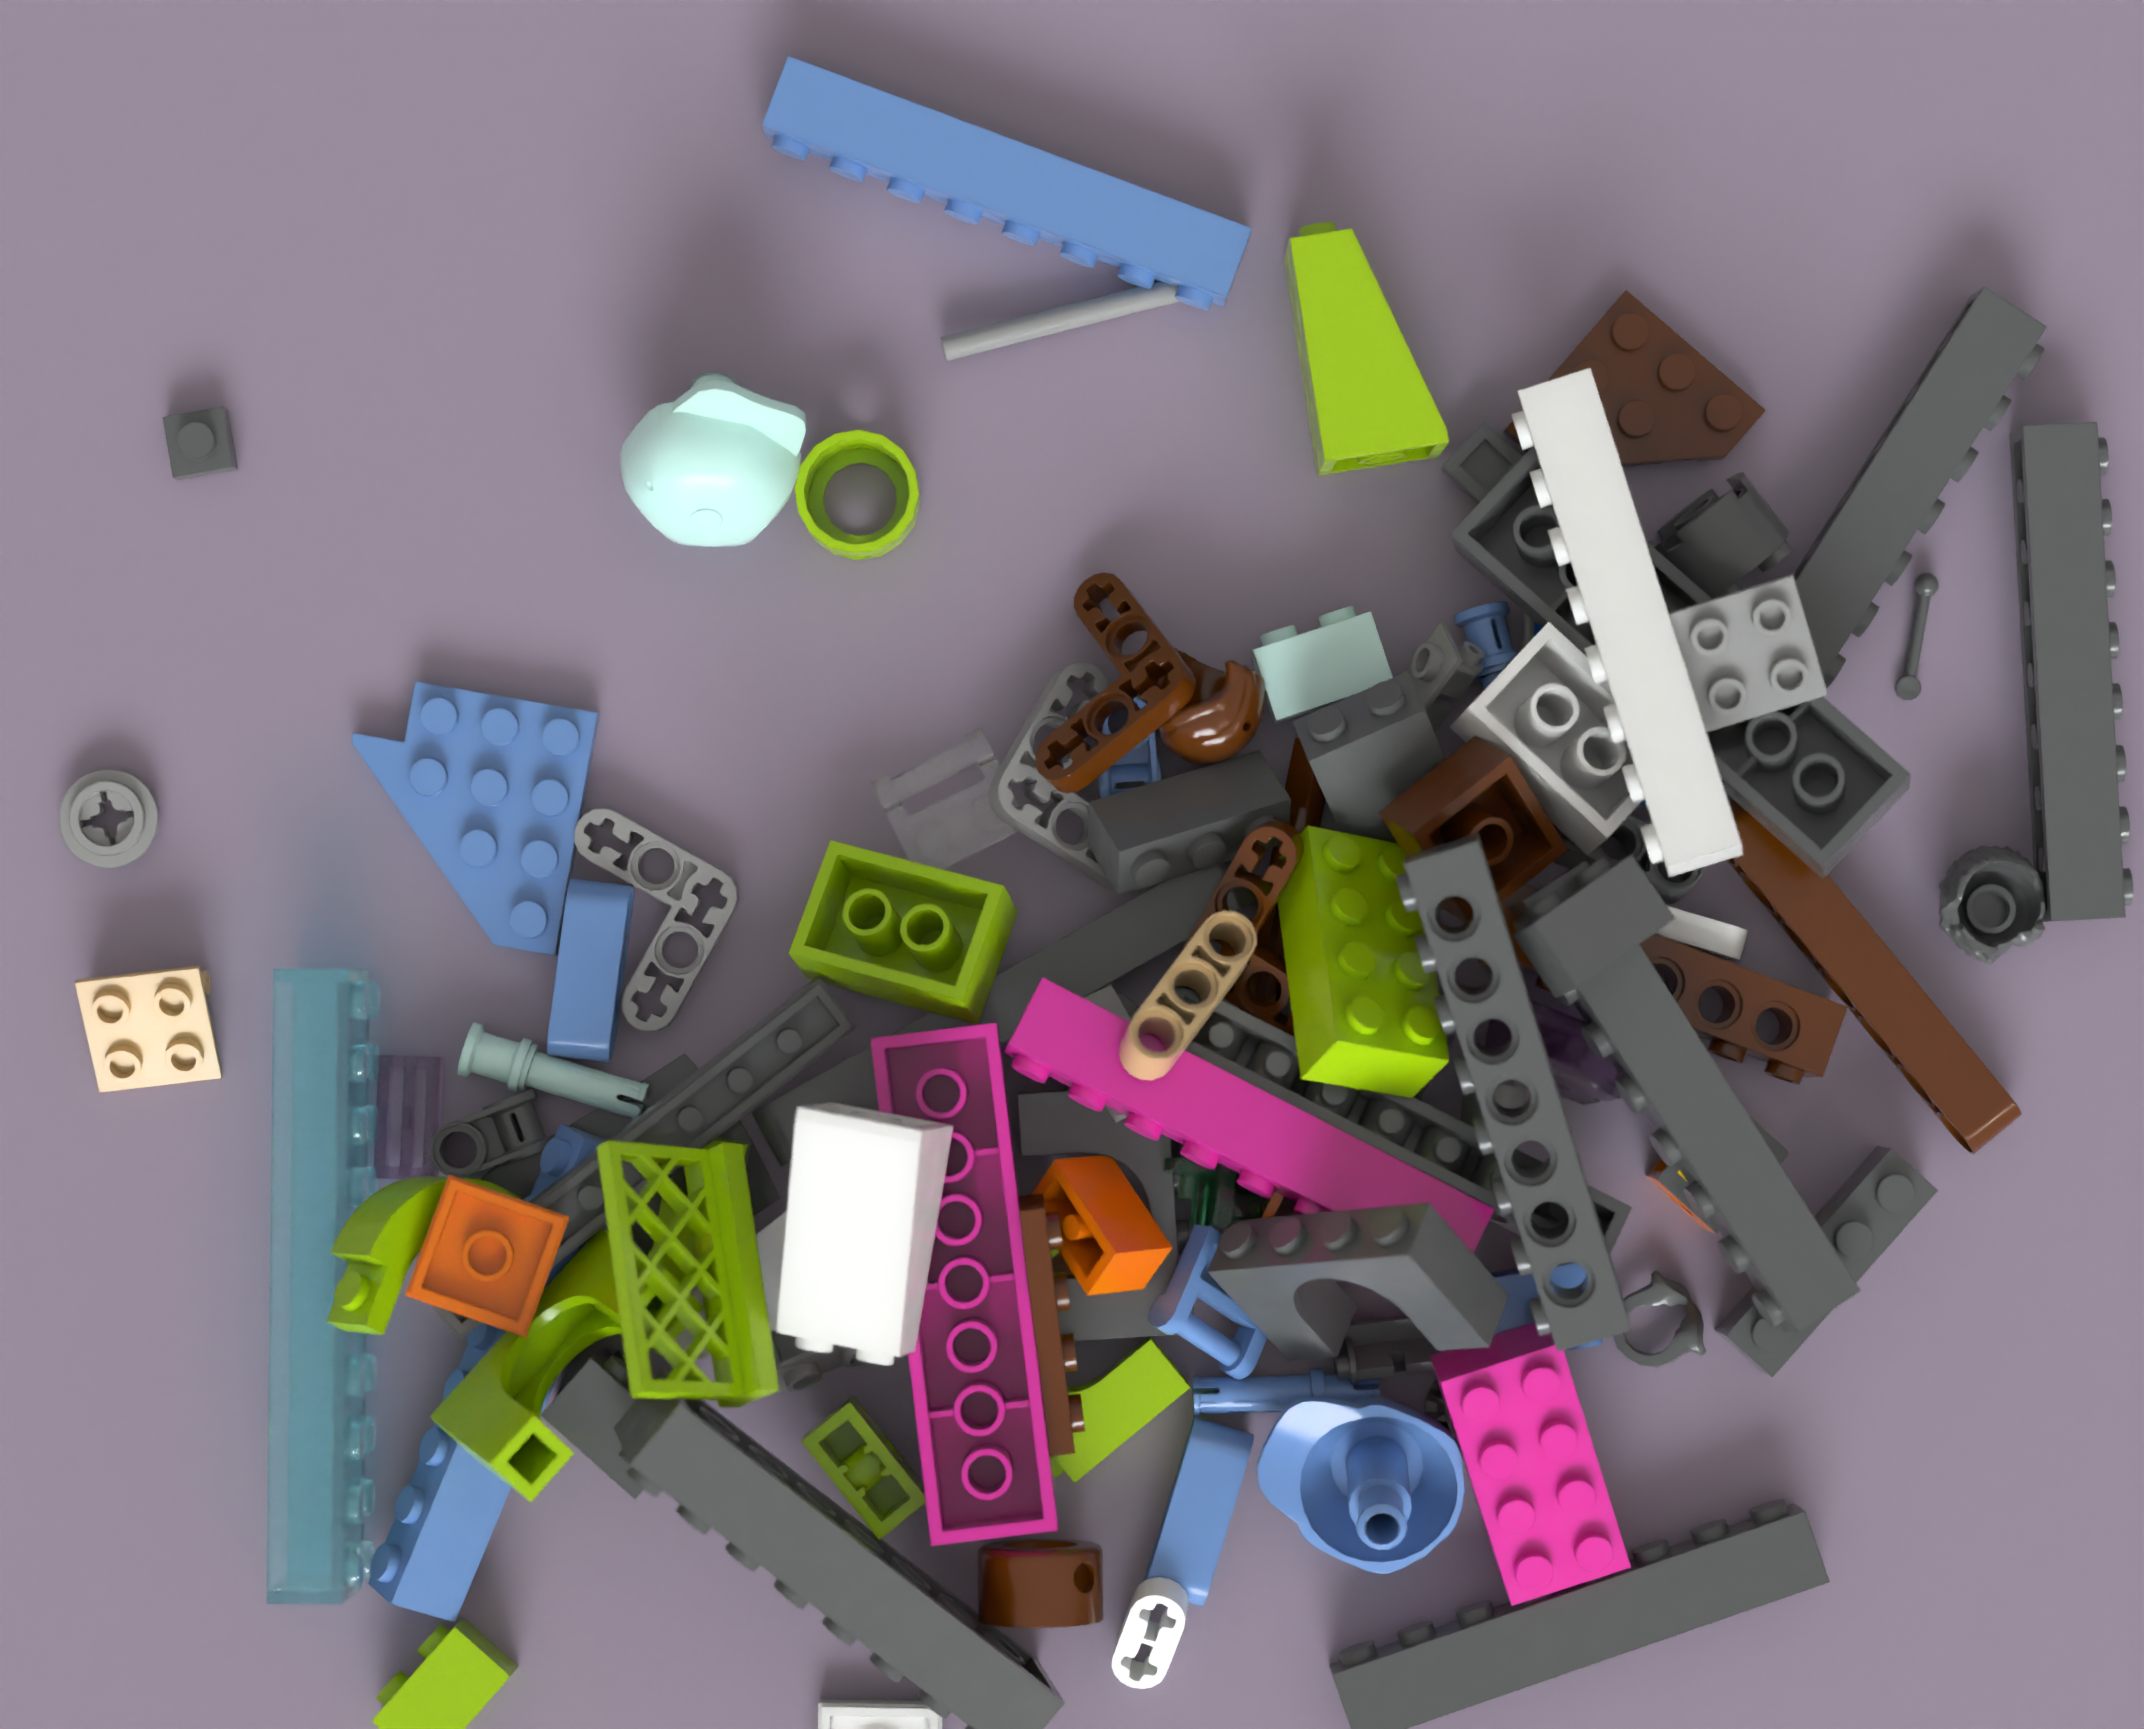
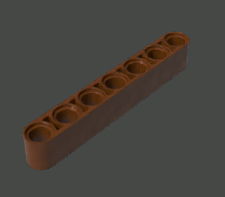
(1874, 987)

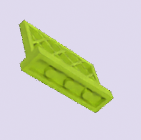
(724, 1272)

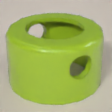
(852, 449)

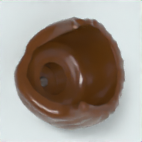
(1219, 715)

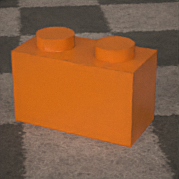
(1103, 1225)

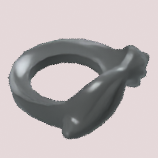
(1686, 1338)

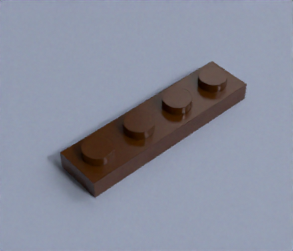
(1054, 1350)

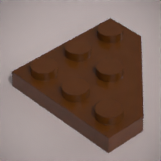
(1658, 390)

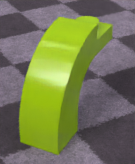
(380, 1247)

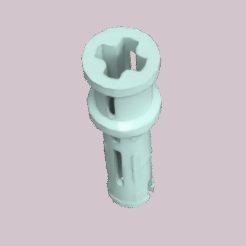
(523, 1066)

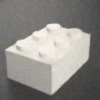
(1556, 731)

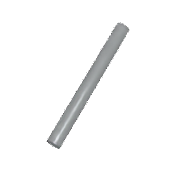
(1057, 320)

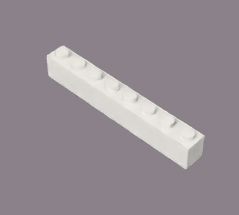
(1629, 623)

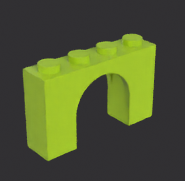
(501, 1399)
(1120, 1404)

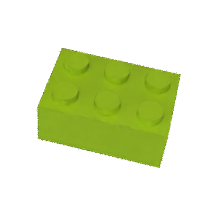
(904, 932)

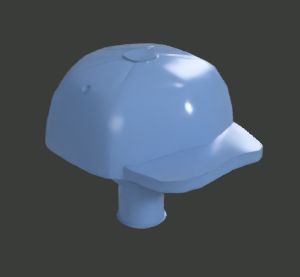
(1364, 1479)

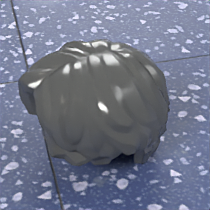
(1991, 902)

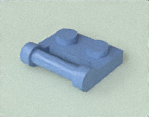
(1190, 1281)

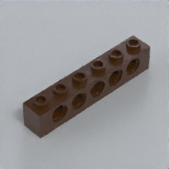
(1805, 1020)

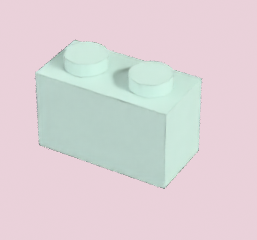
(1321, 664)

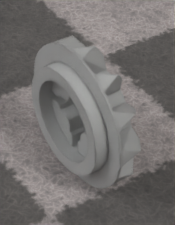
(87, 800)

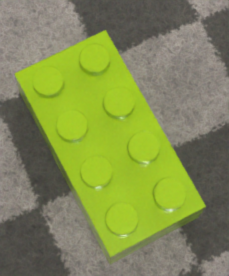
(1355, 969)

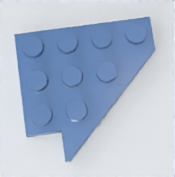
(493, 801)

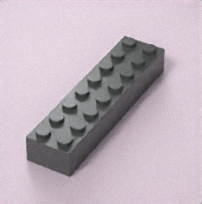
(1794, 769)
(833, 1564)

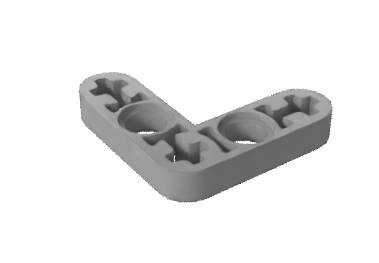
(1020, 766)
(676, 892)

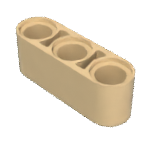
(1195, 968)

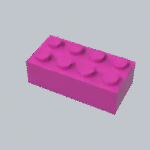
(1530, 1463)

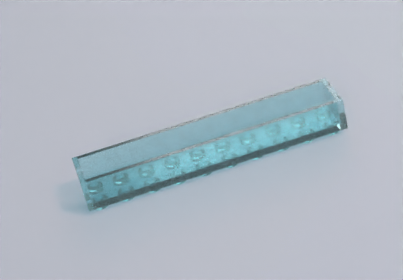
(314, 1367)

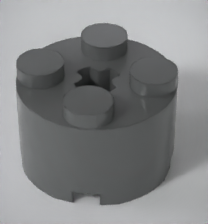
(1724, 538)

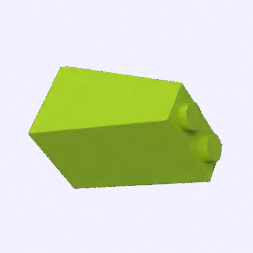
(1355, 366)

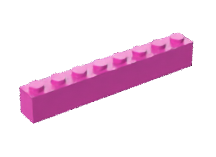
(1223, 1118)

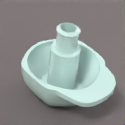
(713, 463)

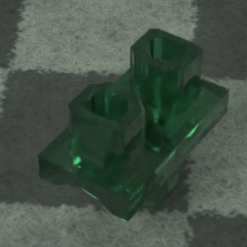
(1213, 1193)

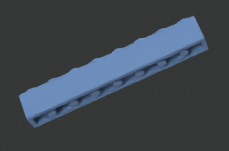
(1006, 183)
(452, 1497)

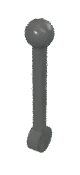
(1909, 686)

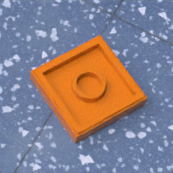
(487, 1256)

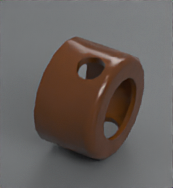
(1040, 1583)

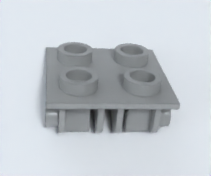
(1748, 653)

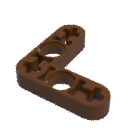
(1139, 677)
(1279, 874)

